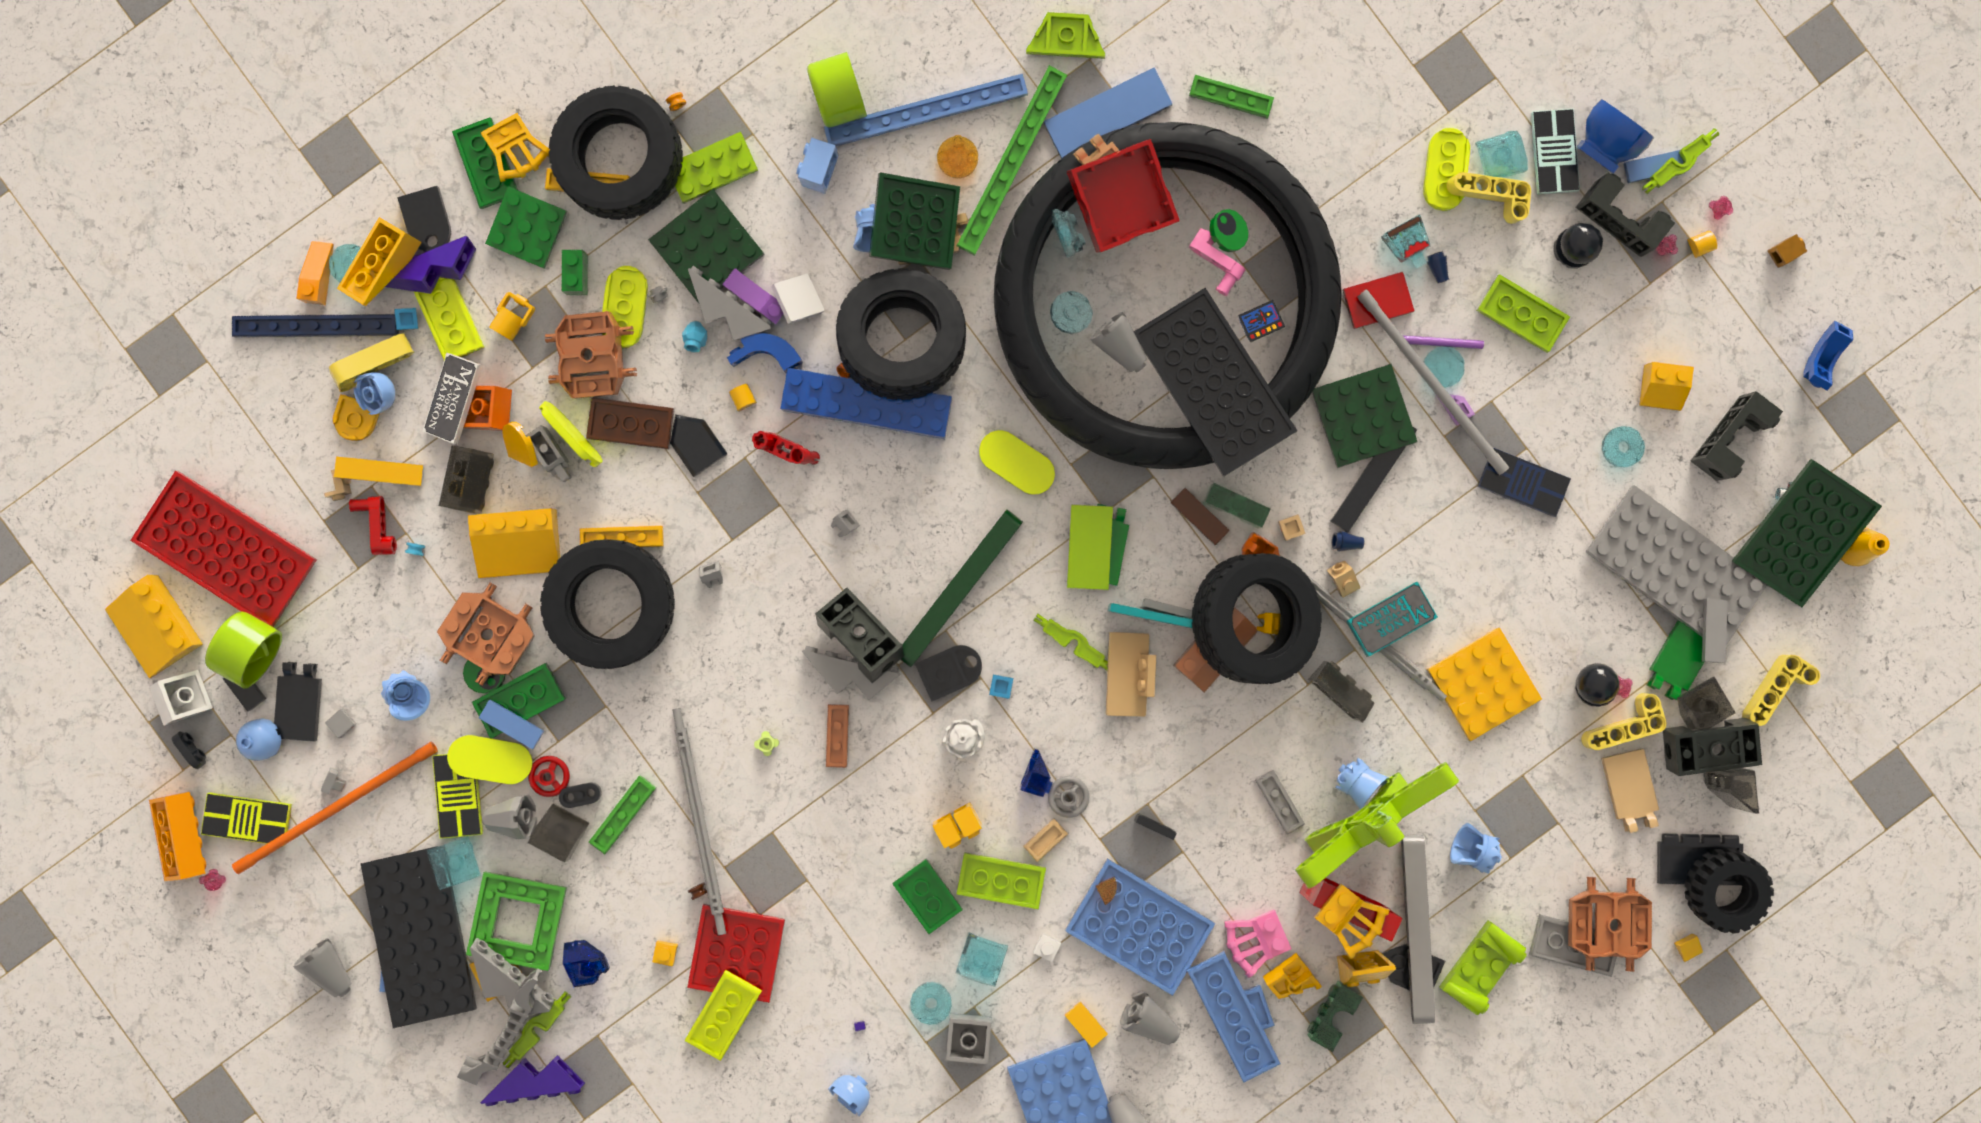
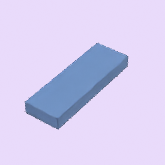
(1644, 168)
(511, 724)

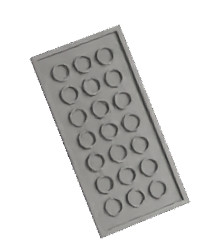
(1673, 563)

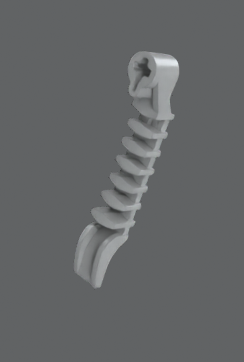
(520, 1011)

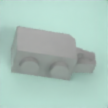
(549, 453)

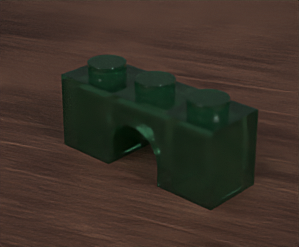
(1237, 505)
(1340, 999)

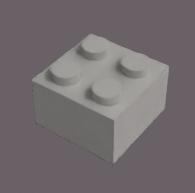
(968, 1038)

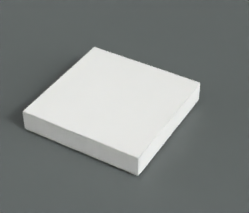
(797, 298)

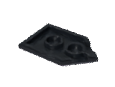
(695, 444)
(1399, 958)

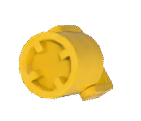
(507, 322)

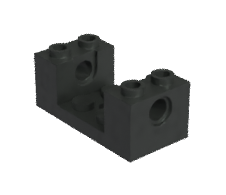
(1638, 238)
(1749, 411)
(875, 649)
(1691, 751)

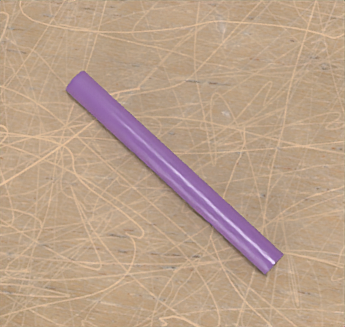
(1447, 342)

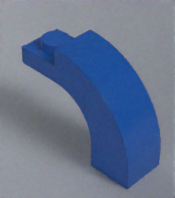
(769, 345)
(1825, 355)

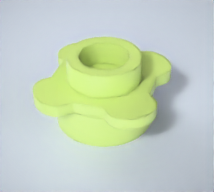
(760, 744)

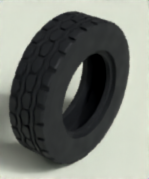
(587, 117)
(901, 290)
(560, 611)
(1299, 618)

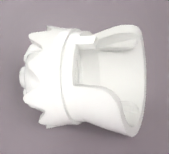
(964, 738)

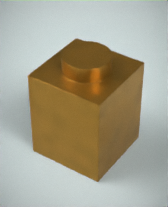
(1787, 250)

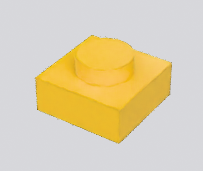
(665, 953)

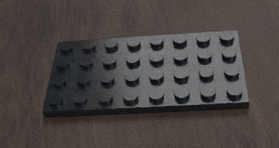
(1214, 382)
(417, 940)

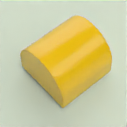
(1702, 243)
(742, 397)

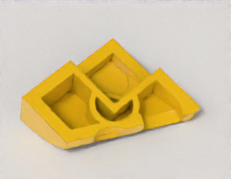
(1290, 977)

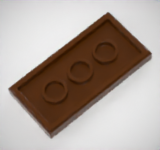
(630, 423)

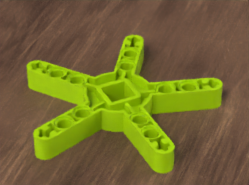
(1374, 822)

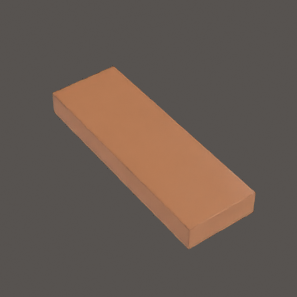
(837, 735)

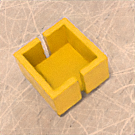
(949, 832)

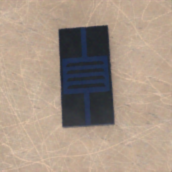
(1526, 484)

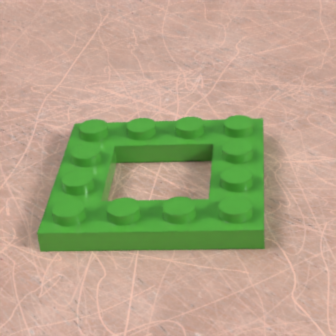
(551, 903)

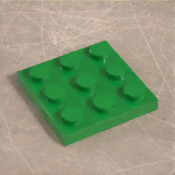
(526, 227)

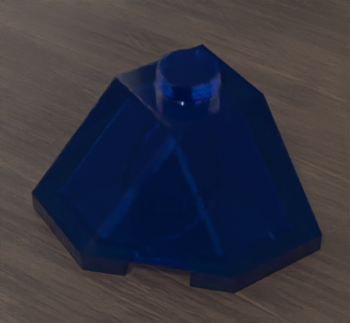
(1036, 777)
(583, 962)

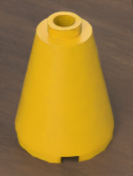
(1866, 548)

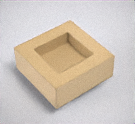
(1291, 527)

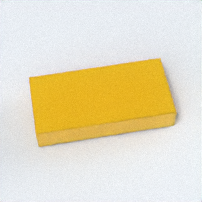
(1086, 1024)

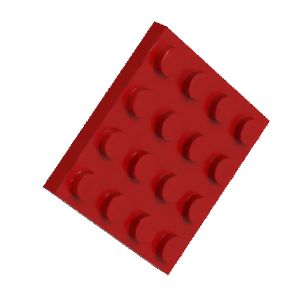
(746, 950)

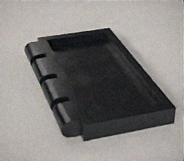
(1677, 857)

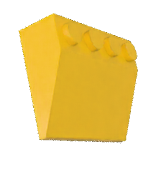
(514, 542)
(153, 625)

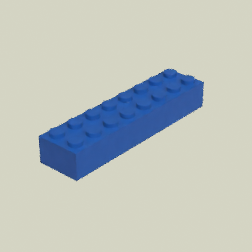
(847, 402)

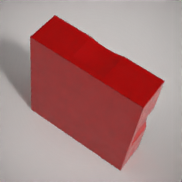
(1123, 196)
(1322, 891)

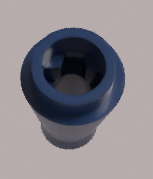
(1438, 265)
(1344, 541)

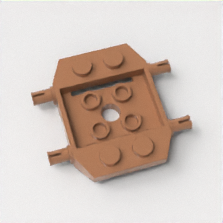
(605, 354)
(491, 617)
(1634, 920)

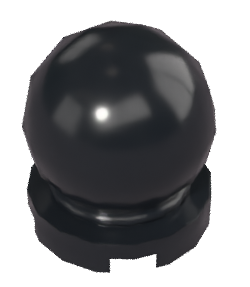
(1578, 245)
(1597, 685)

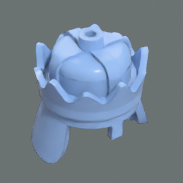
(864, 223)
(405, 696)
(1359, 781)
(1475, 849)

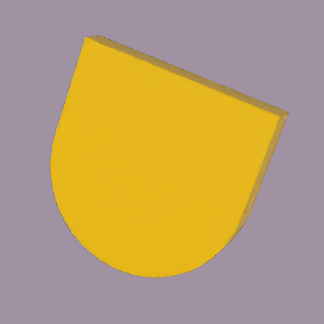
(352, 421)
(518, 445)

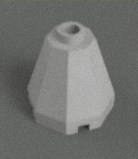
(512, 817)

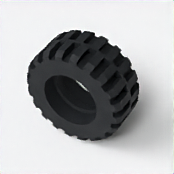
(1749, 905)

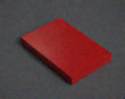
(1389, 292)

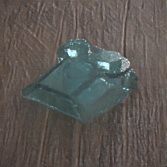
(1503, 155)
(1065, 228)
(453, 863)
(981, 960)

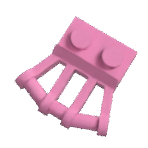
(1269, 935)

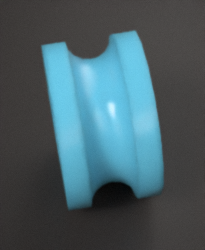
(415, 549)

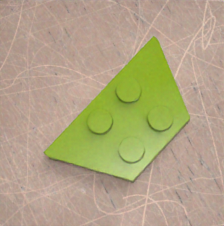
(1066, 36)

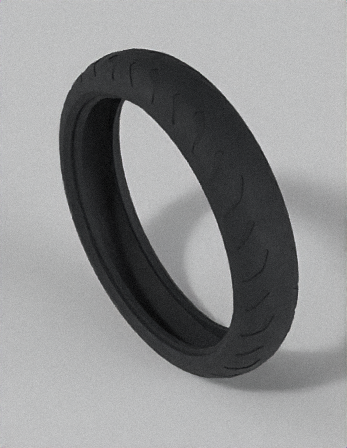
(1186, 148)

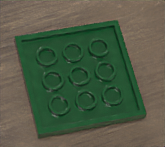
(914, 221)
(708, 239)
(1364, 415)

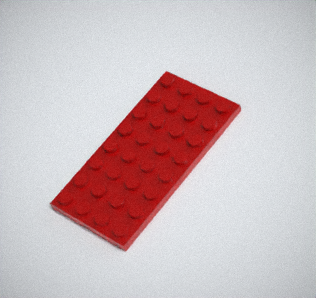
(223, 549)

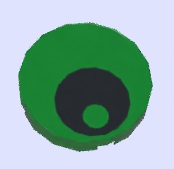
(1229, 230)
(472, 672)

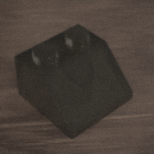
(1704, 705)
(558, 833)

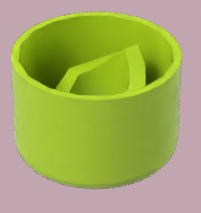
(836, 90)
(243, 649)

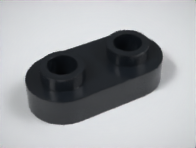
(189, 751)
(580, 794)

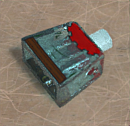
(1408, 241)

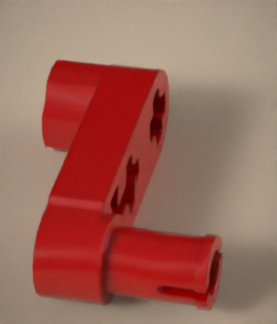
(773, 444)
(379, 542)

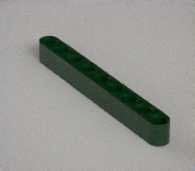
(959, 587)

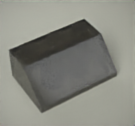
(466, 479)
(1342, 691)
(1734, 788)

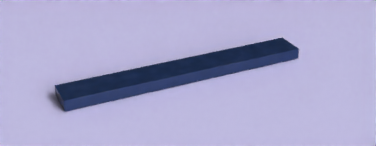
(314, 325)

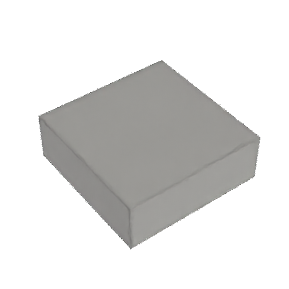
(340, 723)

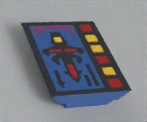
(1261, 321)

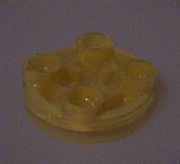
(957, 157)

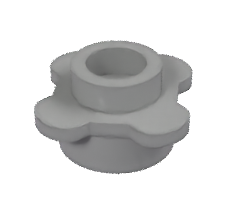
(658, 294)

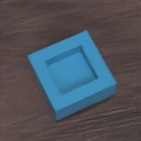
(406, 318)
(1001, 686)

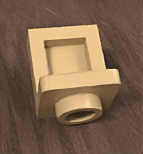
(342, 488)
(1344, 578)

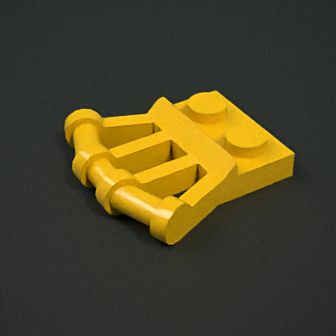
(508, 135)
(1339, 911)

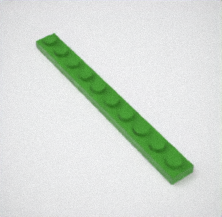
(1011, 160)

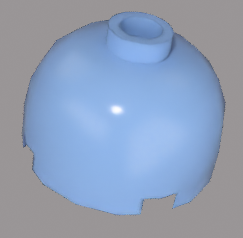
(374, 392)
(258, 739)
(851, 1093)

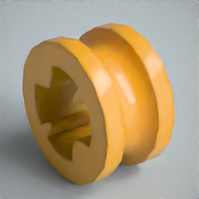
(676, 101)

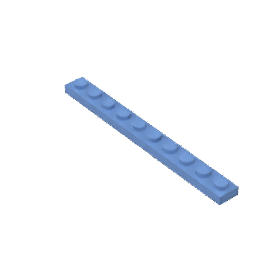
(928, 110)

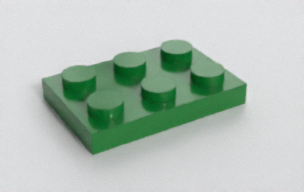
(927, 896)

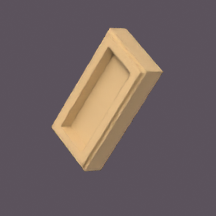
(1045, 840)

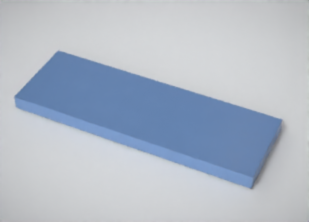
(1108, 111)
(1233, 1016)

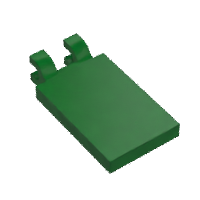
(1118, 543)
(1677, 661)

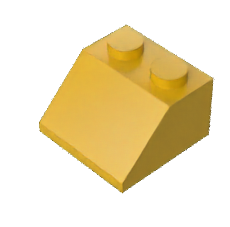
(1665, 385)

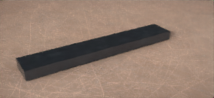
(1365, 488)

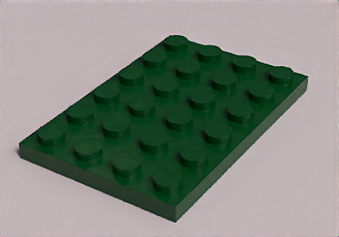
(1806, 533)

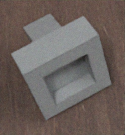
(845, 523)
(711, 572)
(332, 781)

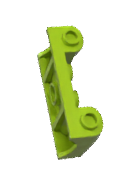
(1482, 967)

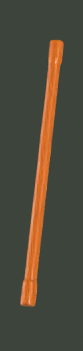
(251, 859)

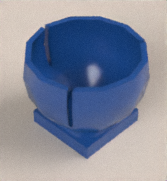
(1613, 137)

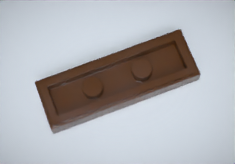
(1199, 516)

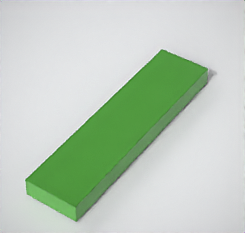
(1231, 96)
(622, 814)

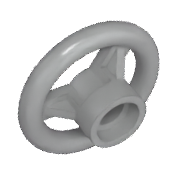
(1072, 803)

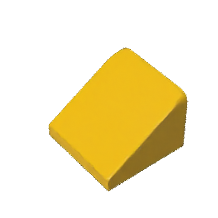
(1689, 947)

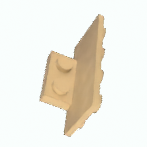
(1129, 674)

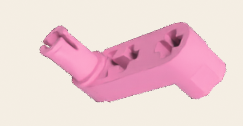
(1233, 271)

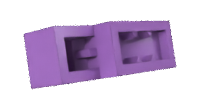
(753, 296)

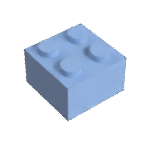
(817, 165)

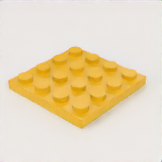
(1484, 684)

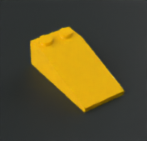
(378, 261)
(1366, 966)

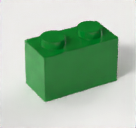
(574, 272)

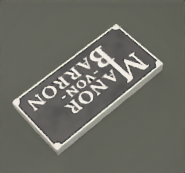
(452, 398)

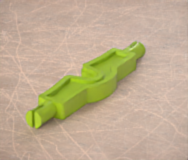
(1674, 168)
(1064, 637)
(529, 1036)

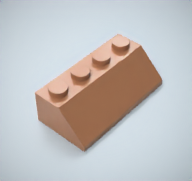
(1197, 669)

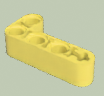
(1489, 192)
(370, 360)
(1776, 693)
(1623, 727)

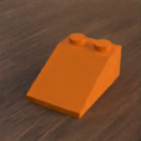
(489, 408)

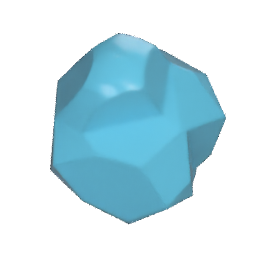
(694, 336)

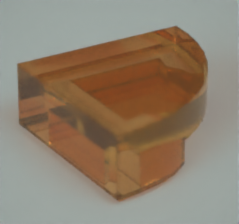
(1107, 889)

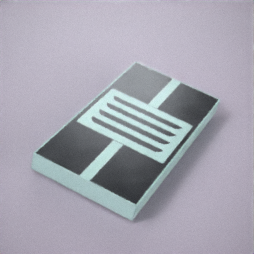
(1555, 151)

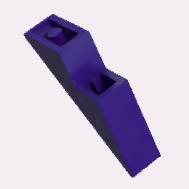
(444, 262)
(529, 1083)

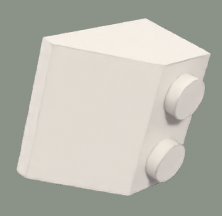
(180, 697)

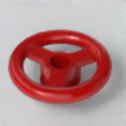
(543, 781)

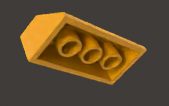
(177, 836)

